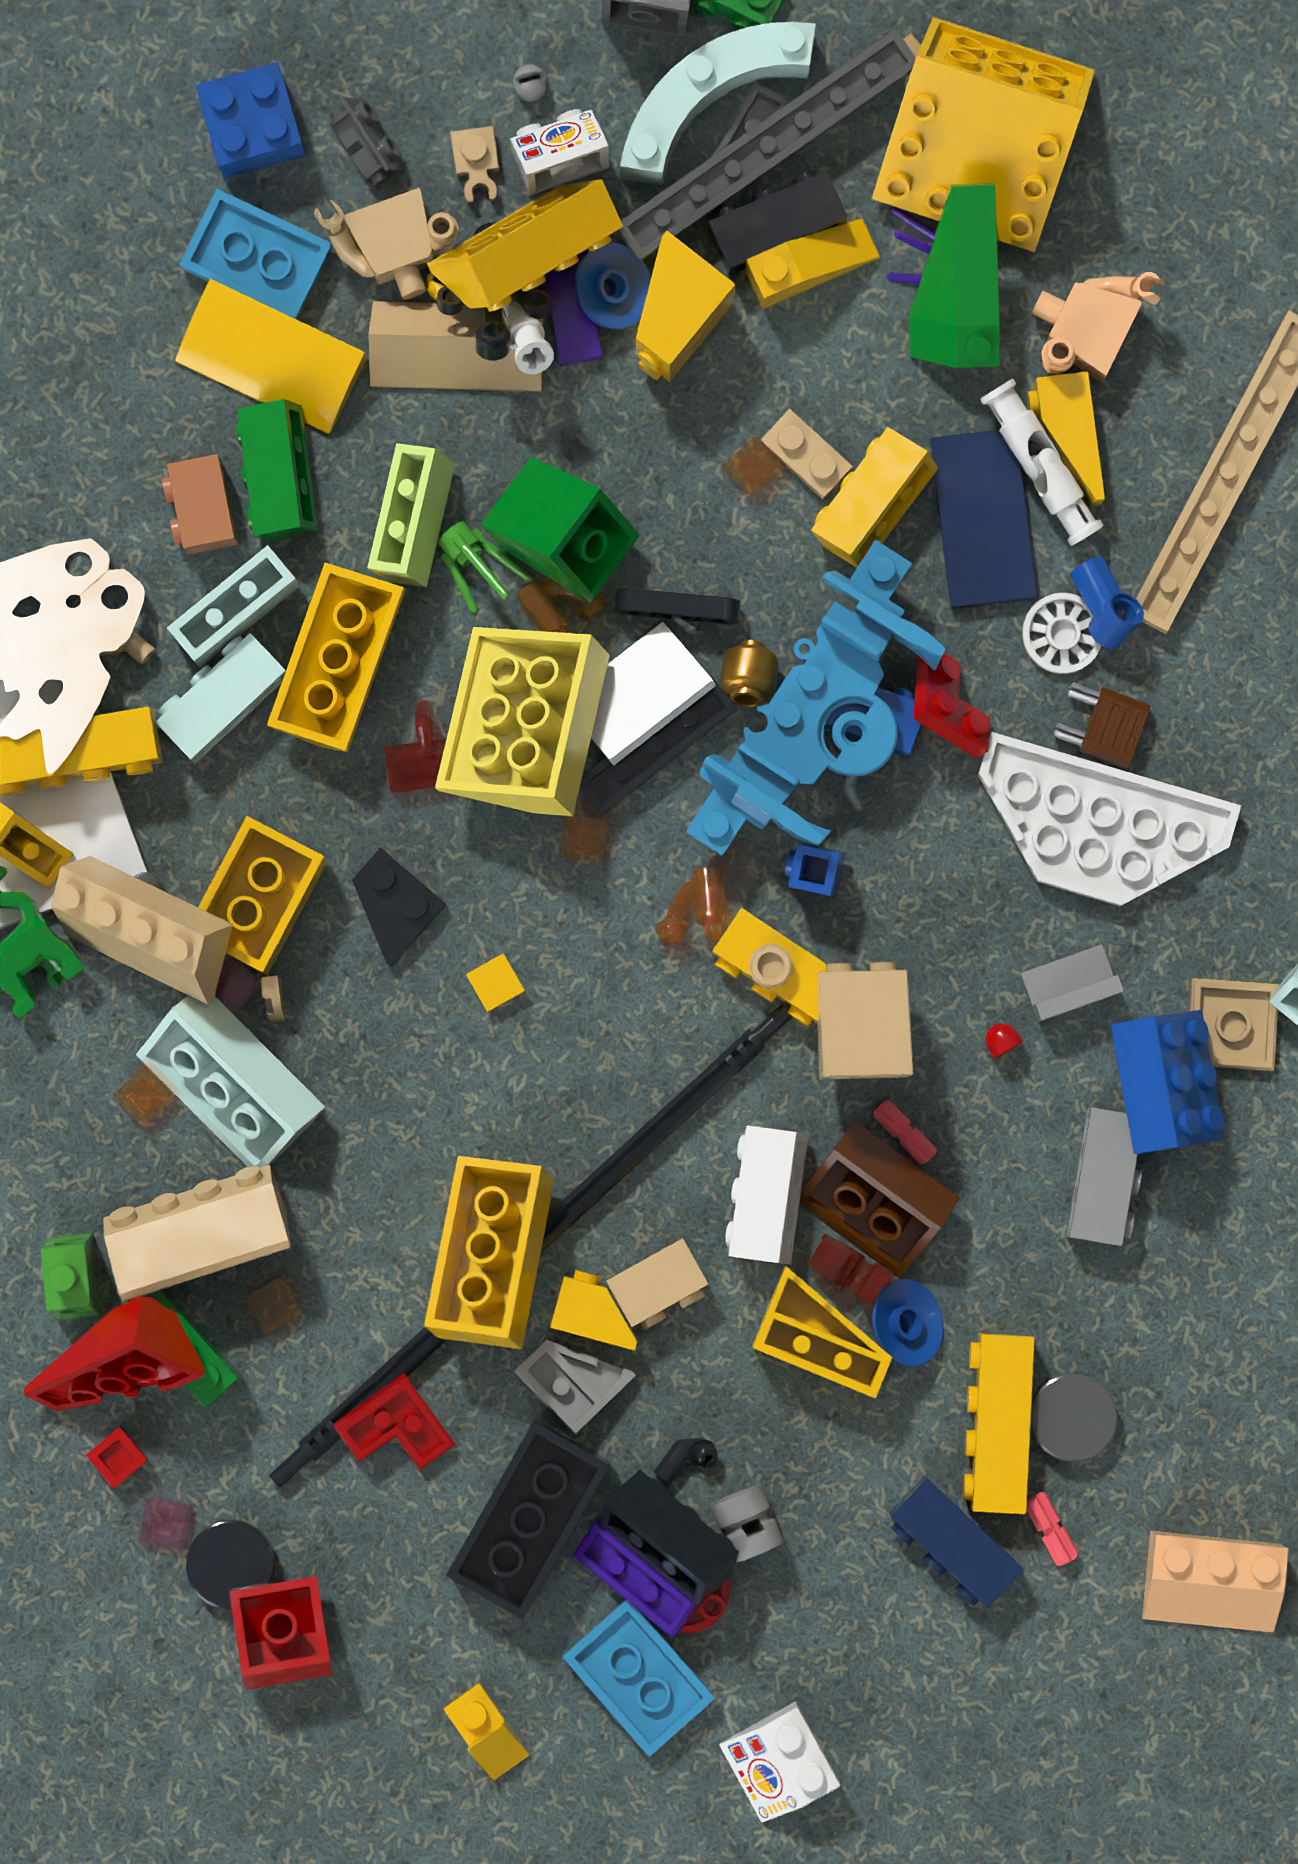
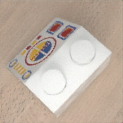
(560, 151)
(780, 1763)

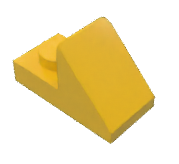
(486, 1731)

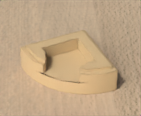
(273, 996)

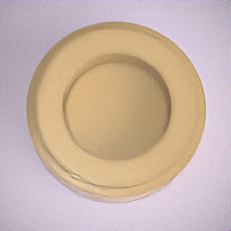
(770, 966)

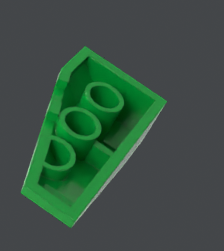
(958, 296)

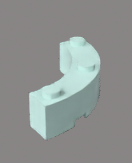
(704, 77)

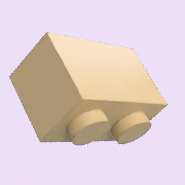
(657, 1284)

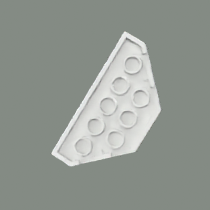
(1099, 825)

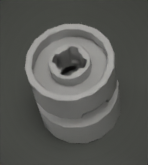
(742, 1508)

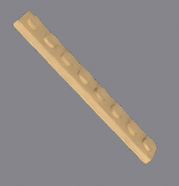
(1222, 479)

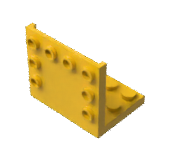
(984, 116)

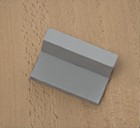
(1070, 983)

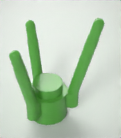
(462, 546)

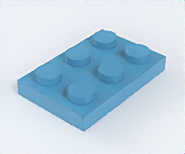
(256, 254)
(638, 1677)

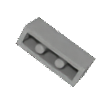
(1104, 1180)

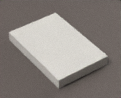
(646, 691)

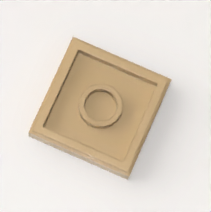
(1238, 1022)

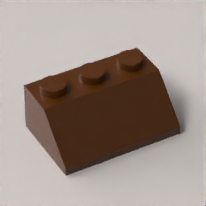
(878, 1199)

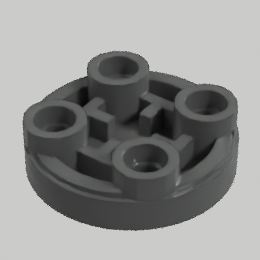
(1073, 1417)

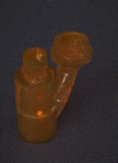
(545, 612)
(710, 906)

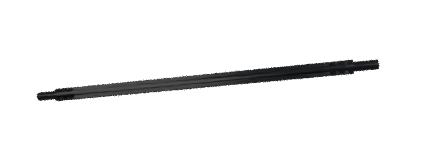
(558, 1221)

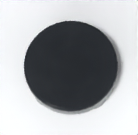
(228, 1559)

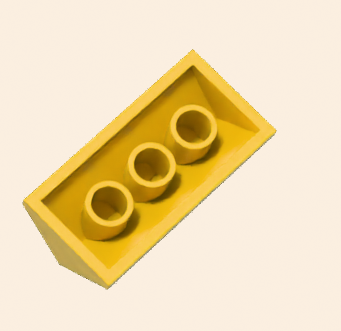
(336, 658)

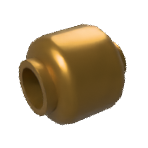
(749, 673)

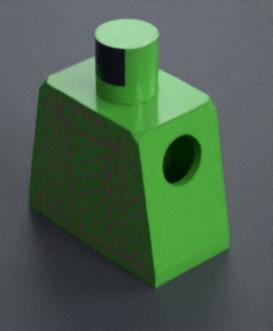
(70, 1277)

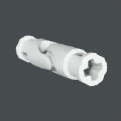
(1050, 476)

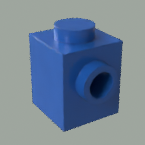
(815, 869)

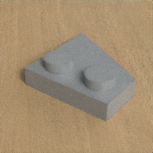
(571, 1382)

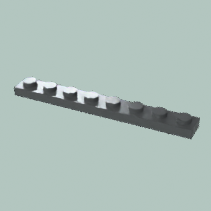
(768, 145)

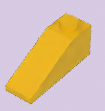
(809, 261)
(1067, 416)

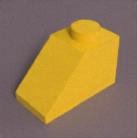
(30, 848)
(591, 1312)

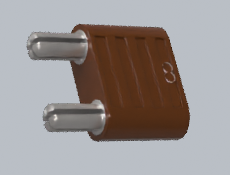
(1112, 728)

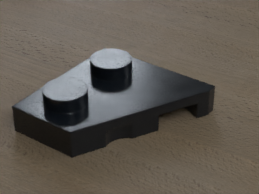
(394, 904)

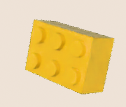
(262, 891)

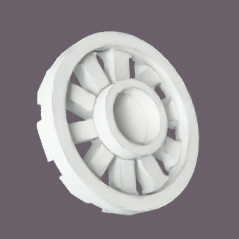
(1061, 633)

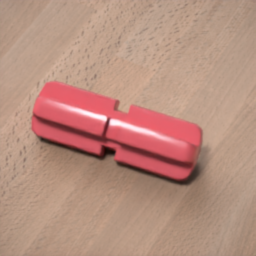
(910, 1138)
(1055, 1537)

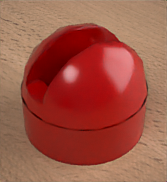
(1002, 1039)

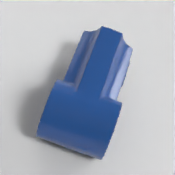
(1113, 612)

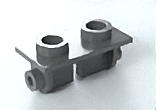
(378, 151)

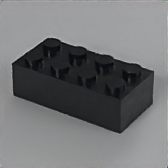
(528, 1519)

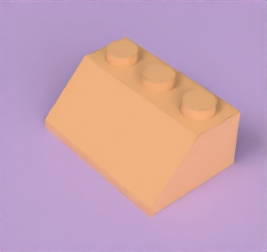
(1214, 1581)

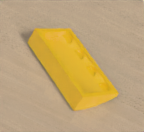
(270, 355)

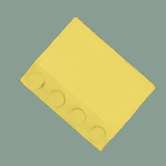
(524, 719)

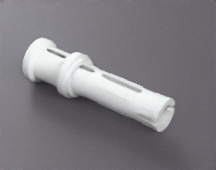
(527, 340)

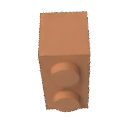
(200, 504)

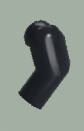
(686, 1453)

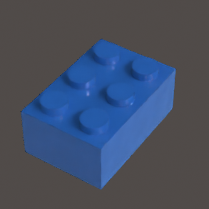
(1168, 1081)

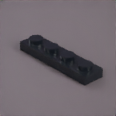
(609, 784)

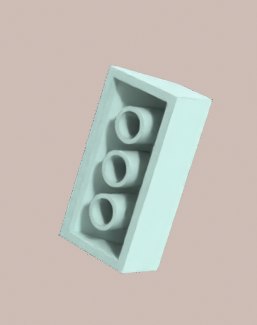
(230, 1080)

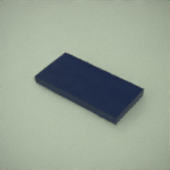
(982, 520)

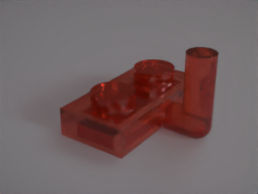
(417, 763)

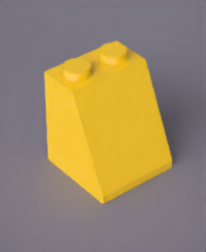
(680, 308)

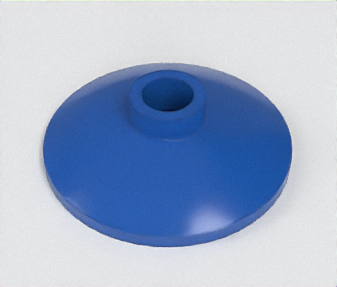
(627, 285)
(907, 1322)

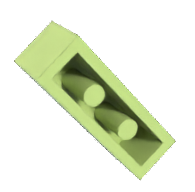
(411, 515)

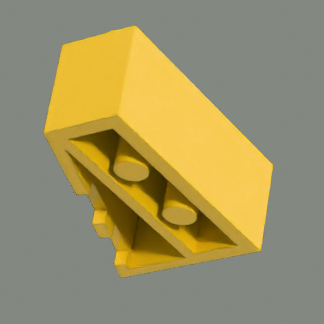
(818, 1338)

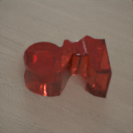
(850, 1269)

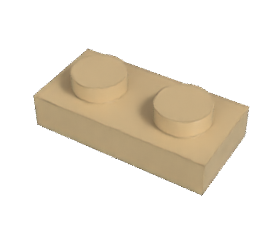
(806, 454)

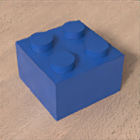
(250, 120)

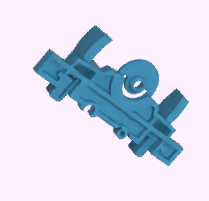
(835, 674)

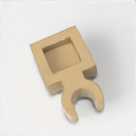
(475, 157)

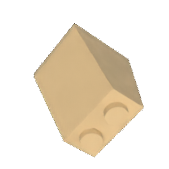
(863, 1022)

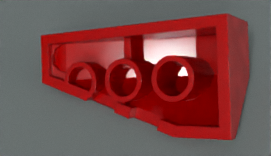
(124, 1351)

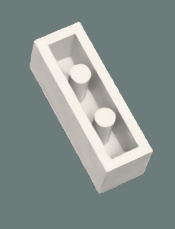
(767, 1194)

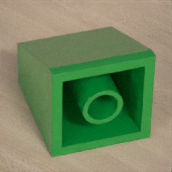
(561, 528)

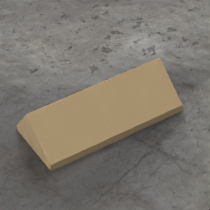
(431, 350)

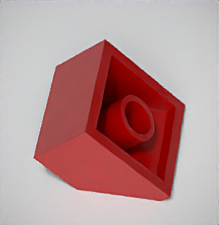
(280, 1633)

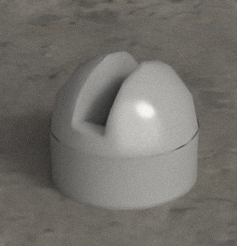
(533, 89)

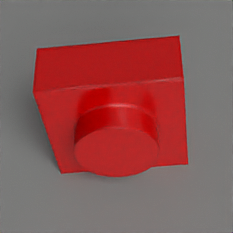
(117, 1457)

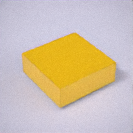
(495, 982)

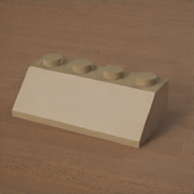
(142, 926)
(196, 1231)

